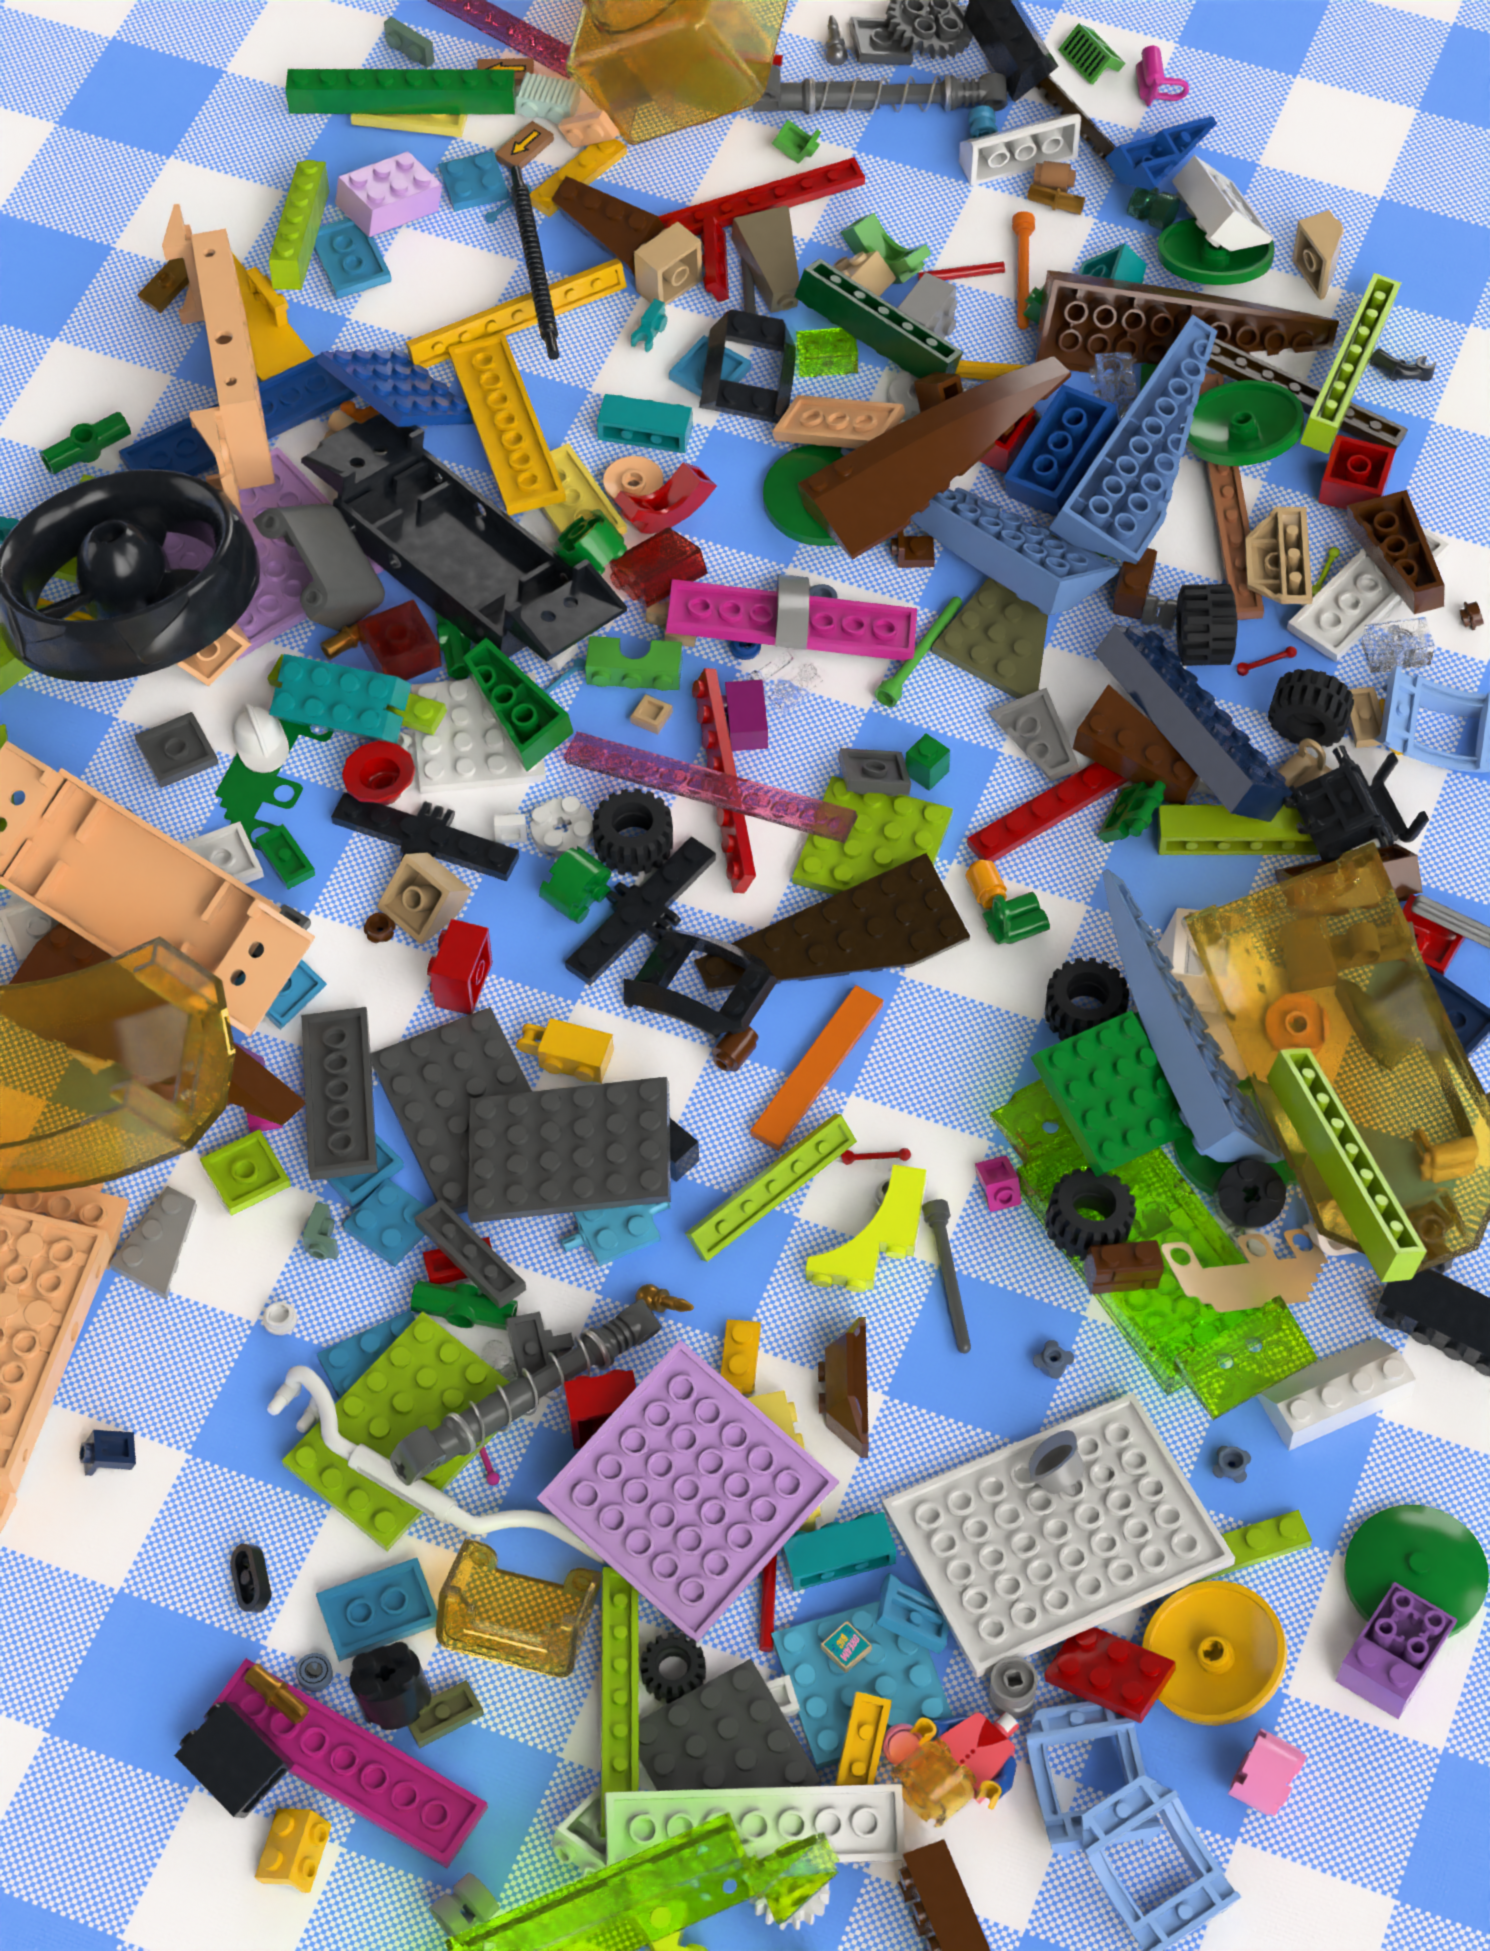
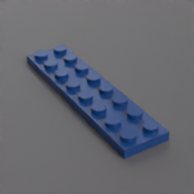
(286, 403)

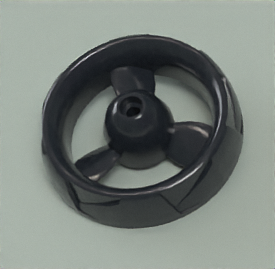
(124, 579)

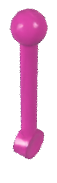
(492, 1478)

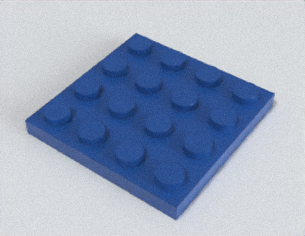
(397, 387)

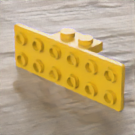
(272, 338)

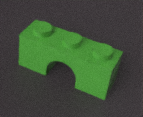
(656, 670)

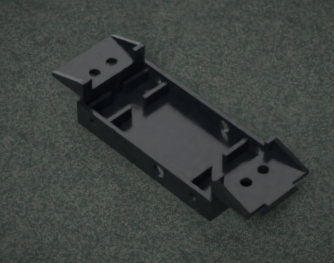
(464, 565)

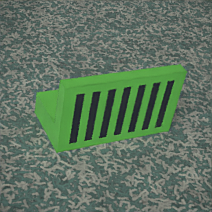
(1089, 53)

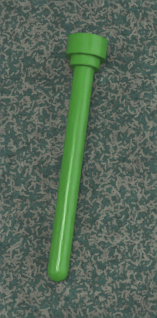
(890, 690)

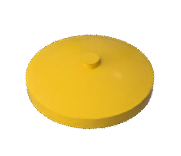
(1224, 1651)

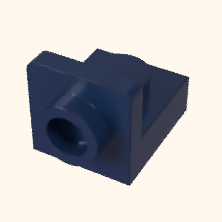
(108, 1450)

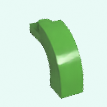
(869, 235)

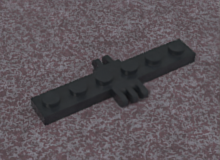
(426, 835)
(640, 911)

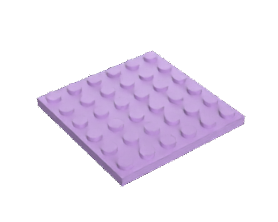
(282, 570)
(688, 1491)

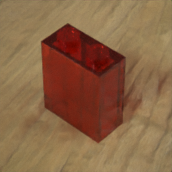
(649, 567)

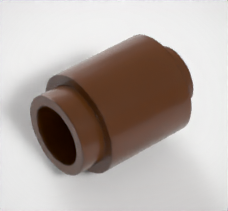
(734, 1049)

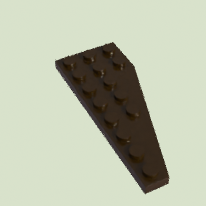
(869, 927)

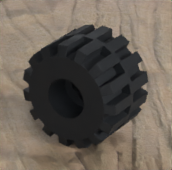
(1206, 624)

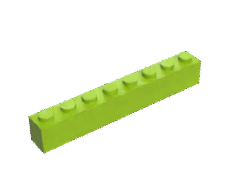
(1350, 363)
(1346, 1165)

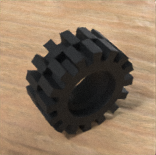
(666, 1648)

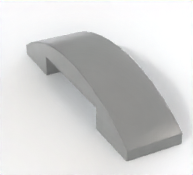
(792, 611)

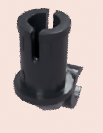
(1399, 369)

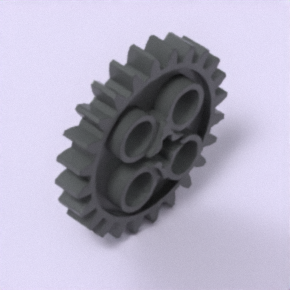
(929, 26)

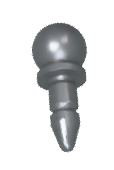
(836, 52)

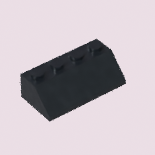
(1010, 43)
(1440, 1315)

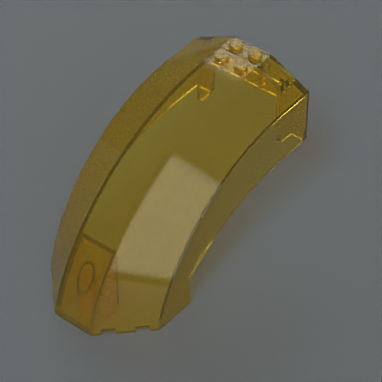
(1339, 973)
(110, 1068)

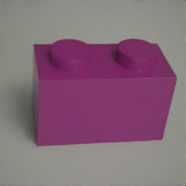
(746, 714)

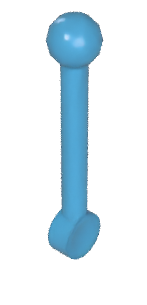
(491, 216)
(579, 665)

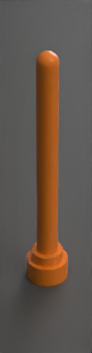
(1023, 225)

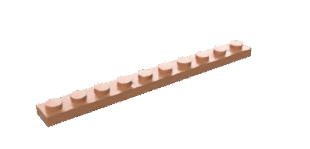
(1232, 525)

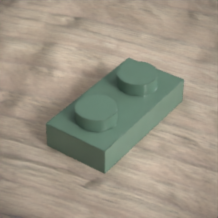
(409, 42)

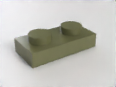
(445, 1714)

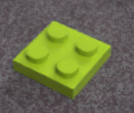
(245, 1172)

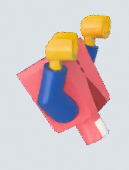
(980, 1747)

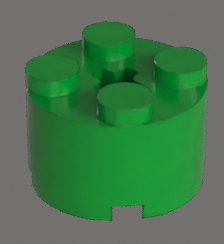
(591, 540)
(576, 884)

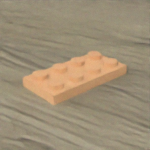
(836, 421)

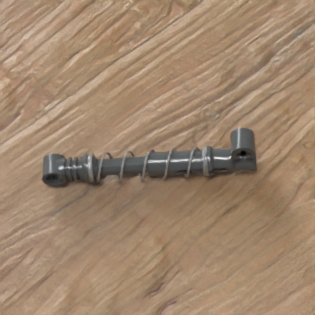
(870, 94)
(459, 1433)

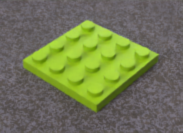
(883, 837)

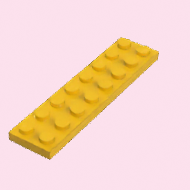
(506, 424)

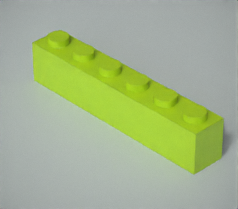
(299, 225)
(1215, 831)

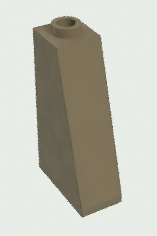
(769, 251)

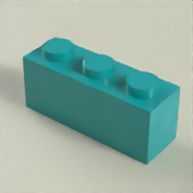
(645, 423)
(838, 1551)

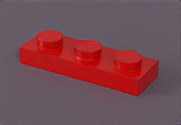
(715, 259)

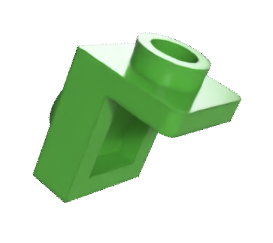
(796, 142)

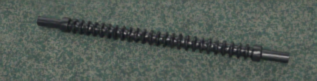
(534, 263)

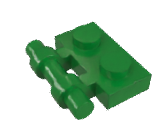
(1132, 811)

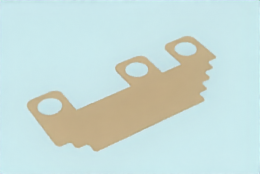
(1250, 1283)

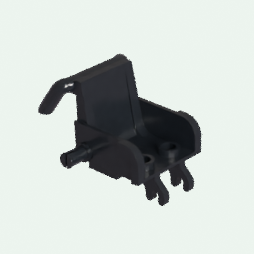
(1347, 812)

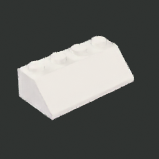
(1020, 148)
(1219, 207)
(1338, 1392)

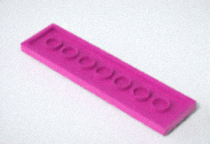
(752, 618)
(365, 1773)

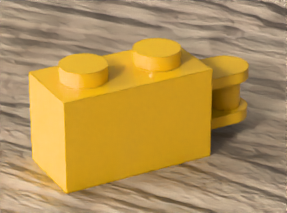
(569, 1049)

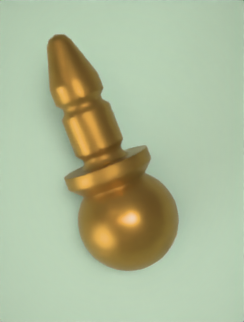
(660, 1299)

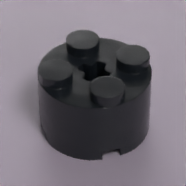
(1267, 1188)
(389, 1686)

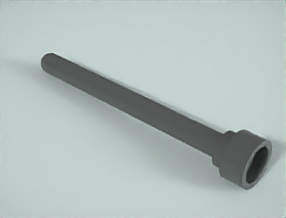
(936, 1215)

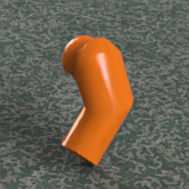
(358, 414)

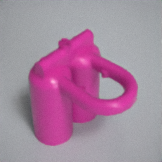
(1151, 76)

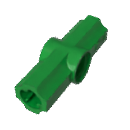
(85, 443)
(454, 647)
(460, 1305)

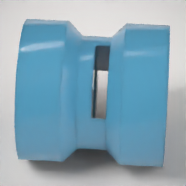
(981, 121)

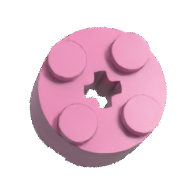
(1266, 1772)

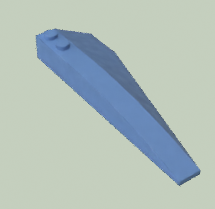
(1133, 476)
(1014, 554)
(1210, 1103)

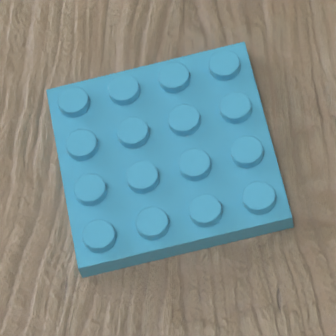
(825, 1693)

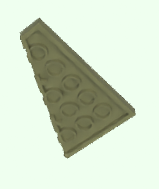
(997, 639)

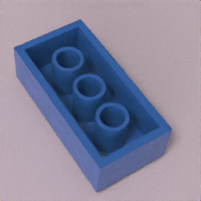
(1060, 449)

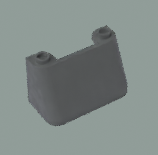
(344, 579)

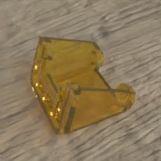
(514, 1615)

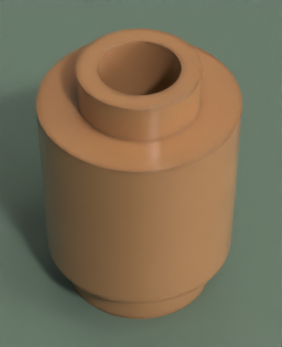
(1054, 175)

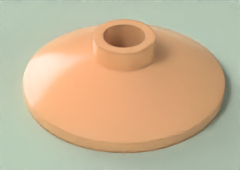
(631, 472)

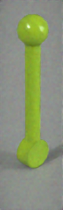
(1333, 552)

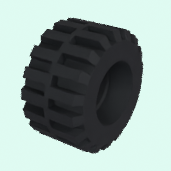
(1310, 707)
(629, 811)
(1079, 980)
(1086, 1191)

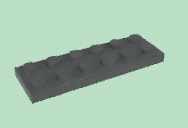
(339, 1094)

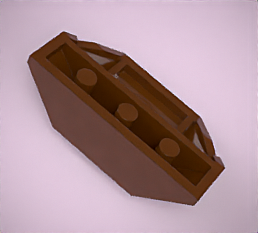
(846, 1387)

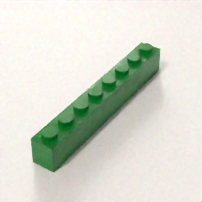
(401, 91)

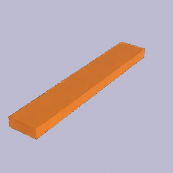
(816, 1068)

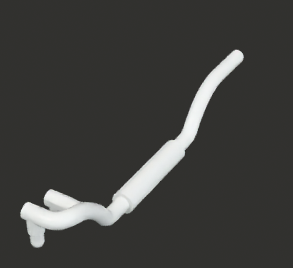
(380, 1471)

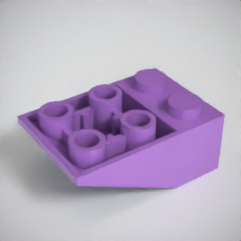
(1395, 1650)

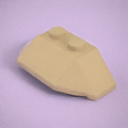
(1280, 557)

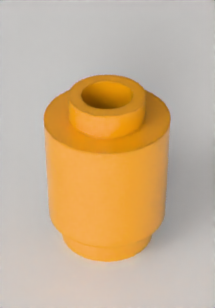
(985, 882)

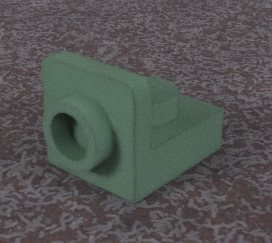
(318, 1234)

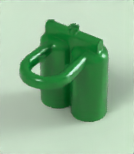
(1016, 918)

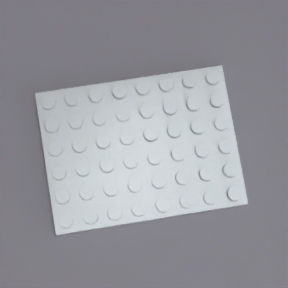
(1040, 1566)

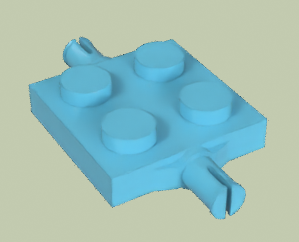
(615, 1231)

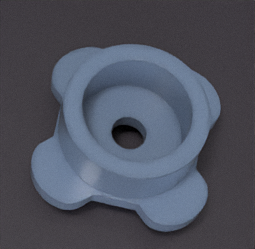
(1053, 1369)
(1231, 1454)

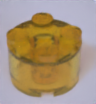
(934, 1782)

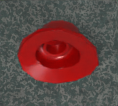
(378, 772)

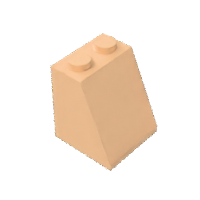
(217, 657)

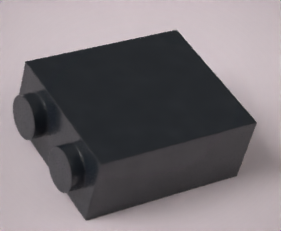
(233, 1758)

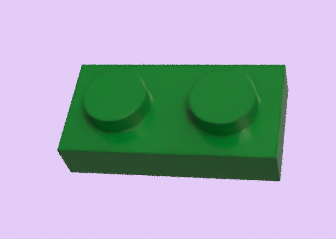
(285, 856)

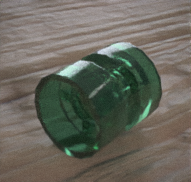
(1156, 207)

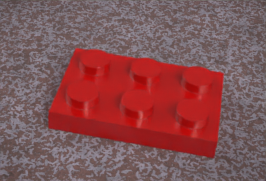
(1110, 1672)

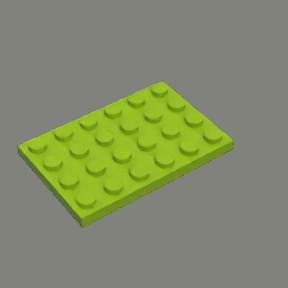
(406, 1388)

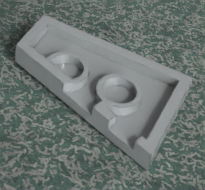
(155, 1245)

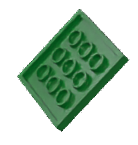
(1111, 1093)

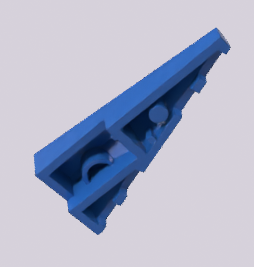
(1151, 159)

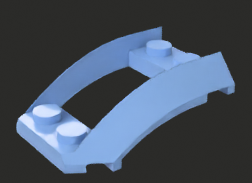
(1401, 713)
(1073, 1724)
(1185, 1910)

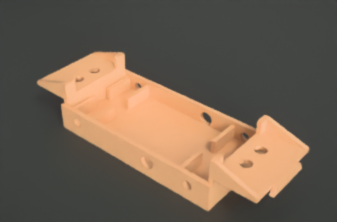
(237, 426)
(131, 883)
(45, 1294)

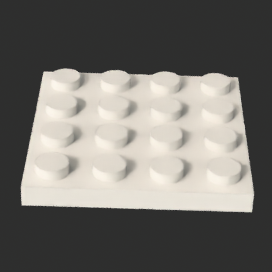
(468, 744)

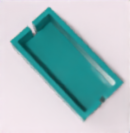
(339, 698)

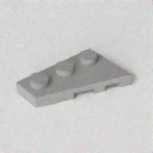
(1038, 733)

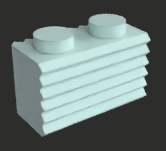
(547, 97)

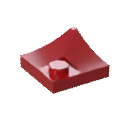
(1433, 941)

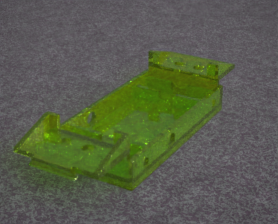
(1170, 1332)
(681, 1874)

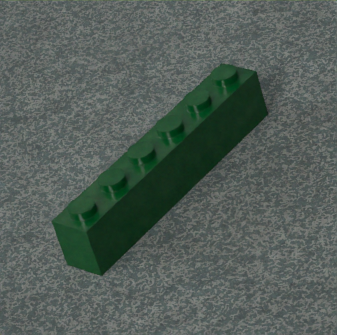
(875, 321)

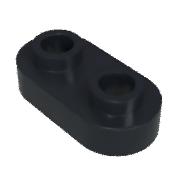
(250, 1578)

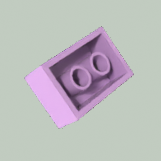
(388, 194)

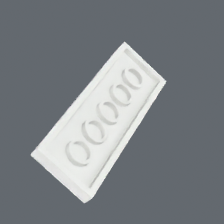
(1349, 602)

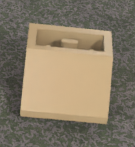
(867, 270)

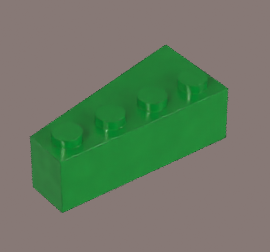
(520, 707)

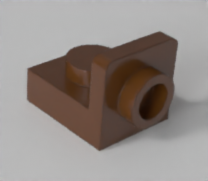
(913, 550)

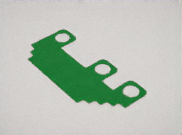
(245, 790)

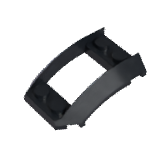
(742, 398)
(741, 1006)

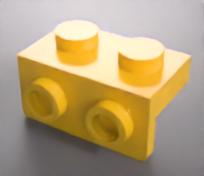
(293, 1849)

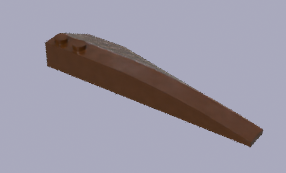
(1114, 316)

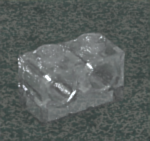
(1114, 380)

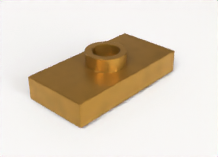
(165, 285)

